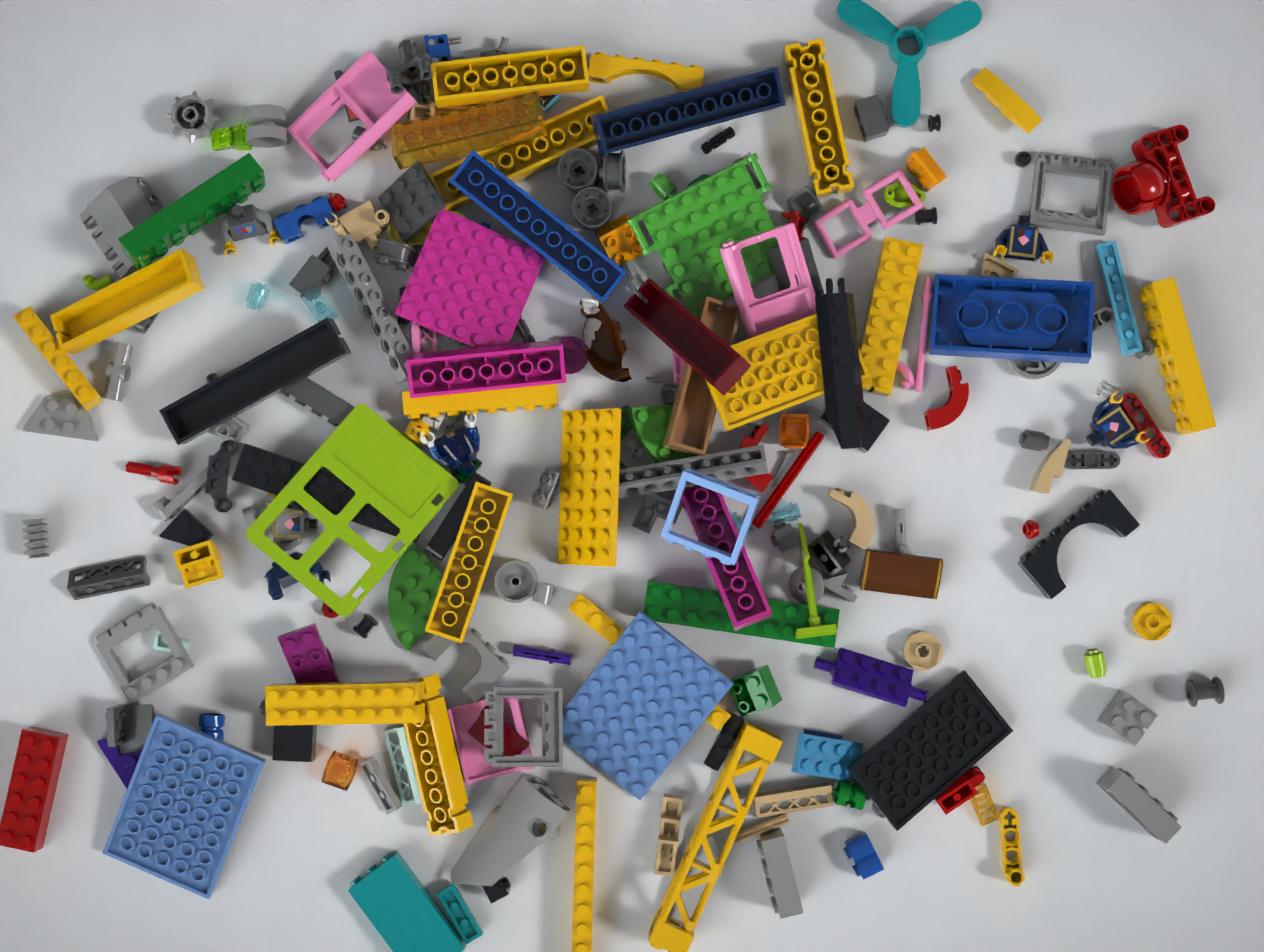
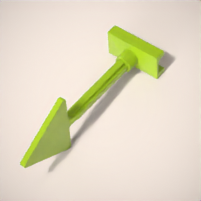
(815, 628)

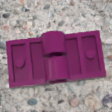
(308, 656)

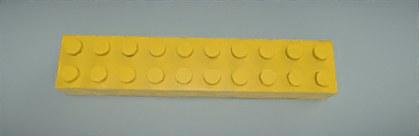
(525, 158)

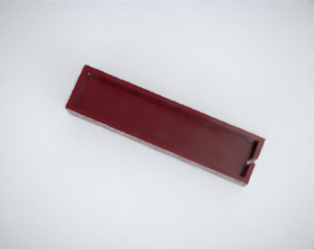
(688, 337)

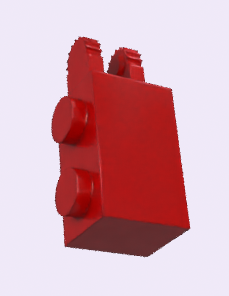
(960, 790)

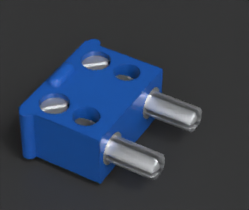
(441, 52)

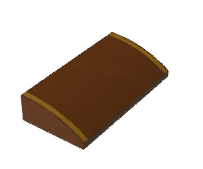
(901, 574)

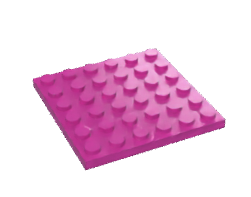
(469, 282)

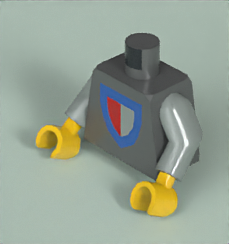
(245, 223)

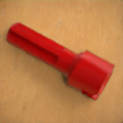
(164, 473)

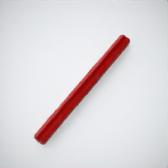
(787, 480)

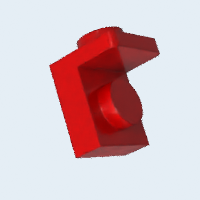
(795, 218)

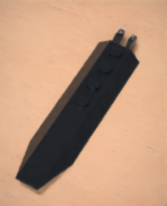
(840, 364)

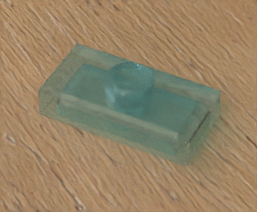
(318, 304)

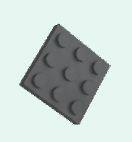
(412, 201)

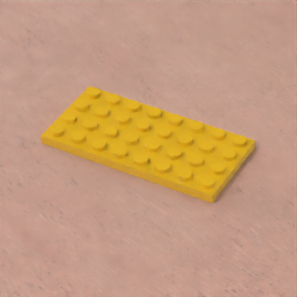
(781, 374)
(589, 487)

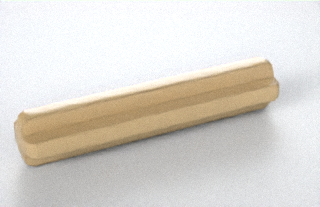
(762, 827)

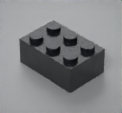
(872, 426)

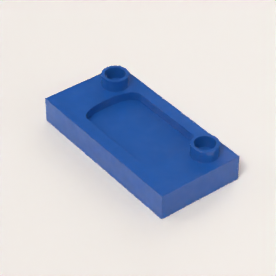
(1012, 318)

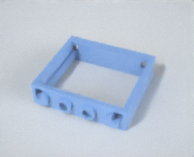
(722, 488)

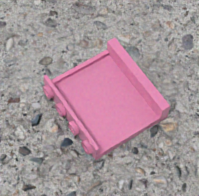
(470, 751)

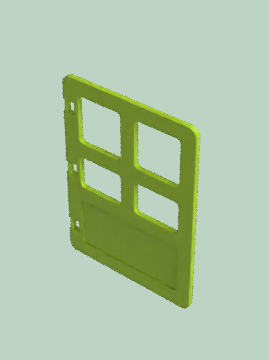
(384, 473)

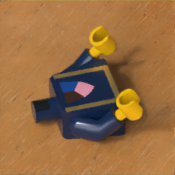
(1022, 243)
(1112, 426)

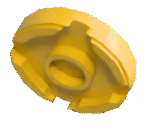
(1152, 621)

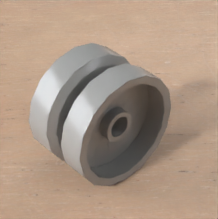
(527, 581)

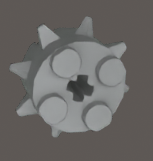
(201, 112)

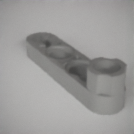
(167, 510)

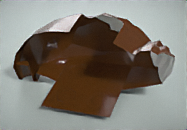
(603, 341)

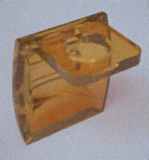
(340, 770)

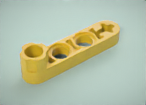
(1011, 845)

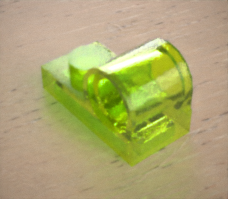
(230, 138)

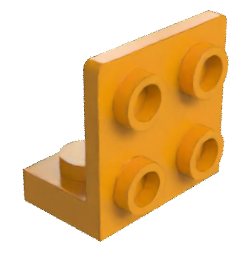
(925, 169)
(619, 240)

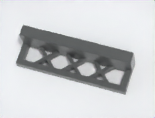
(108, 581)

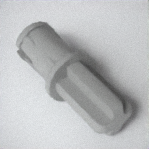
(633, 275)

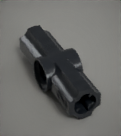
(717, 752)

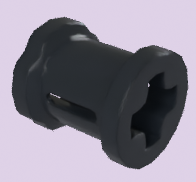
(926, 216)
(365, 625)

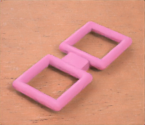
(868, 213)

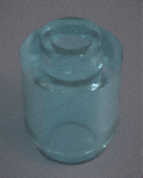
(257, 296)

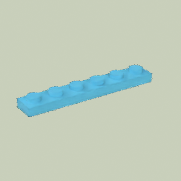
(1118, 298)

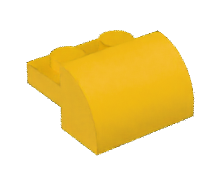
(199, 564)

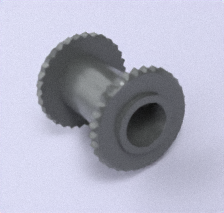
(1204, 691)

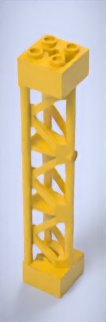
(678, 935)

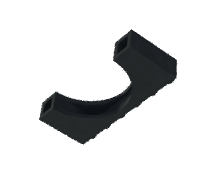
(1042, 561)

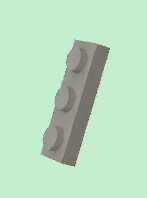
(380, 785)

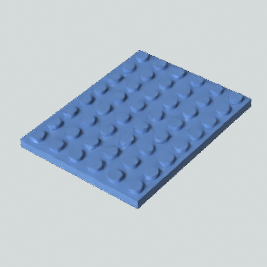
(641, 705)
(184, 806)

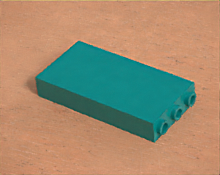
(404, 909)

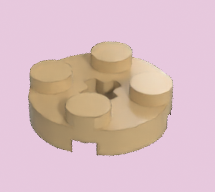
(928, 660)

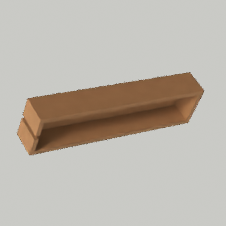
(693, 404)

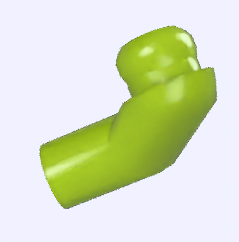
(95, 283)

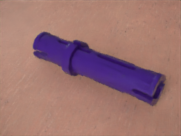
(541, 654)

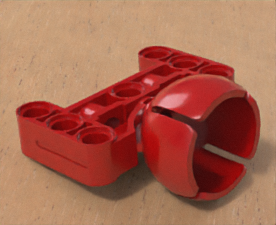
(1159, 180)

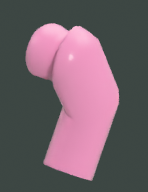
(907, 374)

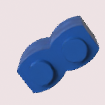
(864, 856)

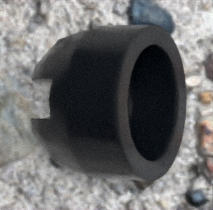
(1024, 163)

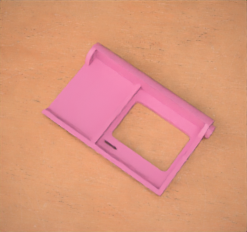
(369, 96)
(778, 308)

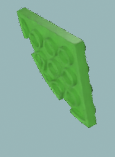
(651, 427)
(412, 595)

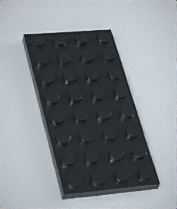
(929, 750)

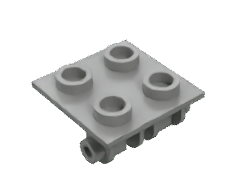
(542, 495)

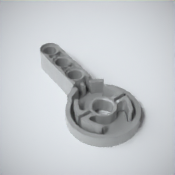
(1046, 368)

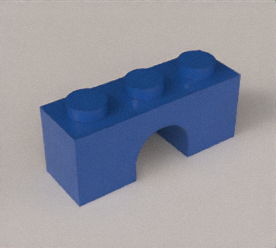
(290, 223)

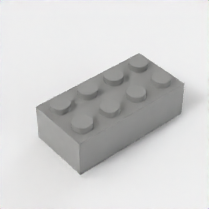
(1139, 804)
(780, 872)

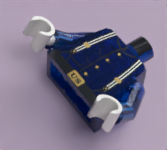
(457, 447)

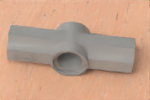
(118, 371)

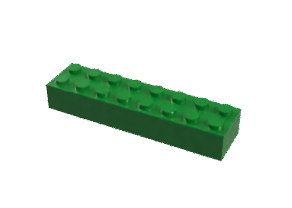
(193, 211)

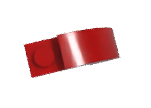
(955, 404)
(761, 481)

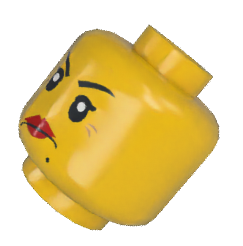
(415, 431)

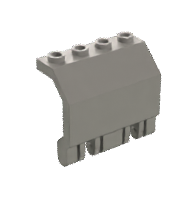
(117, 212)

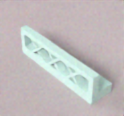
(407, 764)

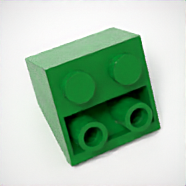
(755, 691)

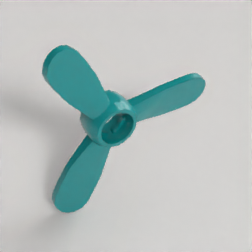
(906, 85)

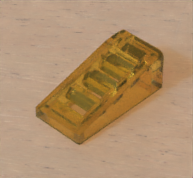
(982, 788)

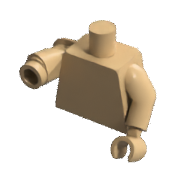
(362, 223)

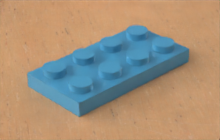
(825, 756)

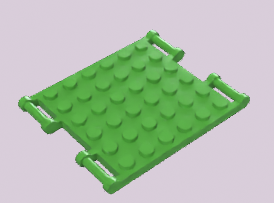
(696, 223)

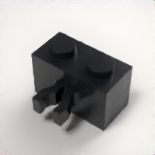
(829, 553)

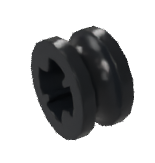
(934, 123)

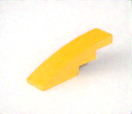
(1008, 102)

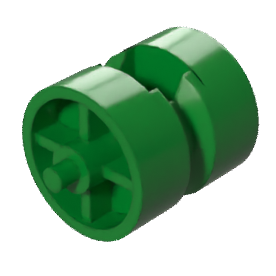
(849, 794)

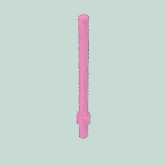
(927, 297)

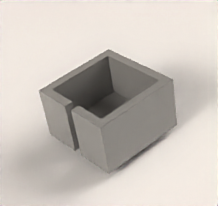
(1127, 717)

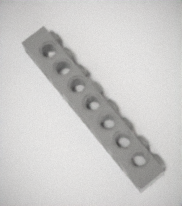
(372, 305)
(666, 475)

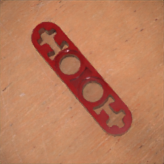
(1146, 424)

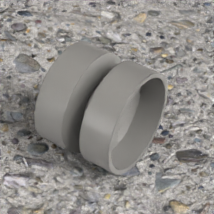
(265, 125)

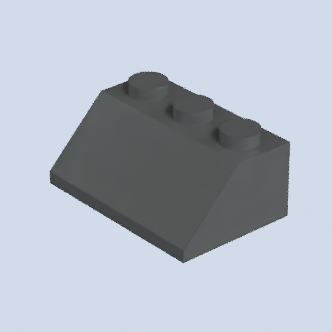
(780, 270)

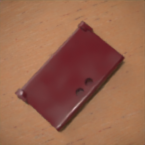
(512, 741)

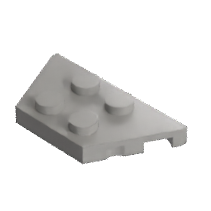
(61, 418)

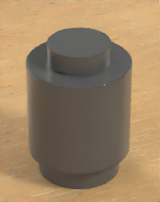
(1034, 440)

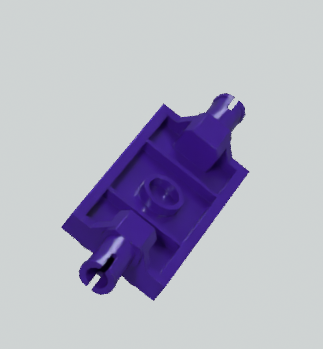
(871, 677)

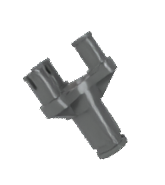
(413, 71)

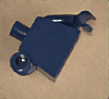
(278, 577)

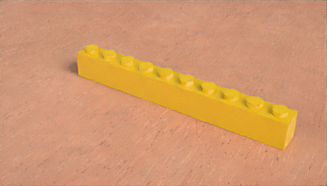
(612, 630)
(584, 864)

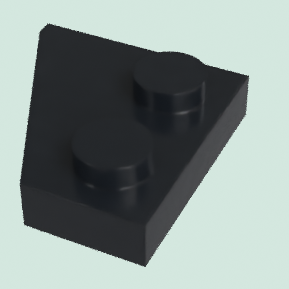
(186, 530)

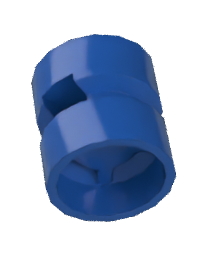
(212, 723)

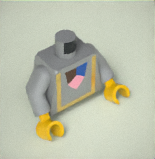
(292, 526)

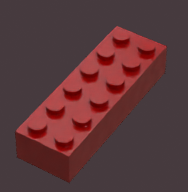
(32, 789)

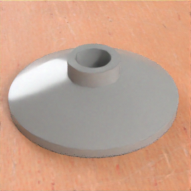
(796, 589)

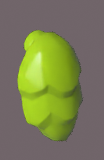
(897, 196)

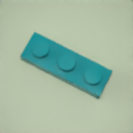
(459, 913)

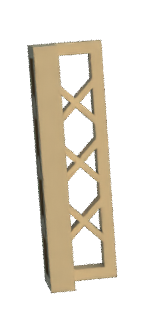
(793, 793)

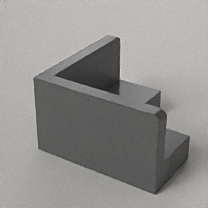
(651, 508)

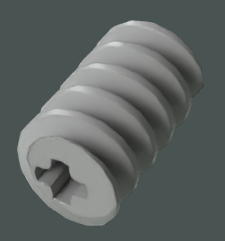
(35, 538)

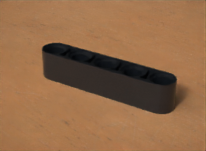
(450, 526)

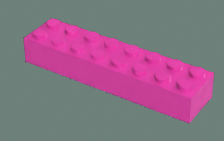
(485, 368)
(737, 582)

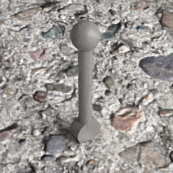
(787, 455)

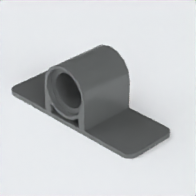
(666, 387)

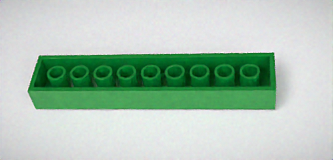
(706, 610)

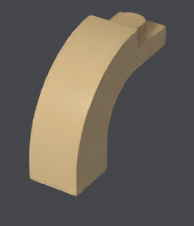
(862, 517)

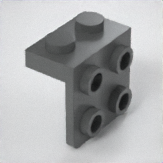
(128, 723)

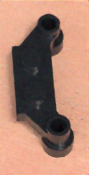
(218, 475)

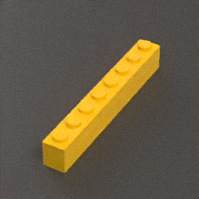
(487, 401)

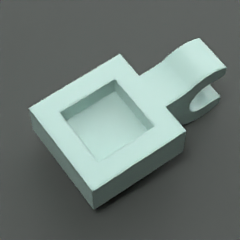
(161, 644)

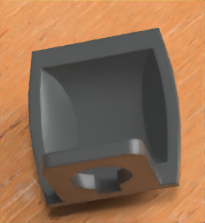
(807, 204)

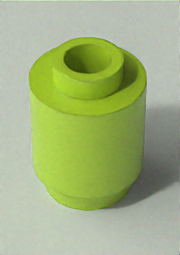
(1095, 663)

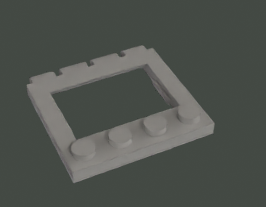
(1064, 220)
(157, 676)
(551, 727)

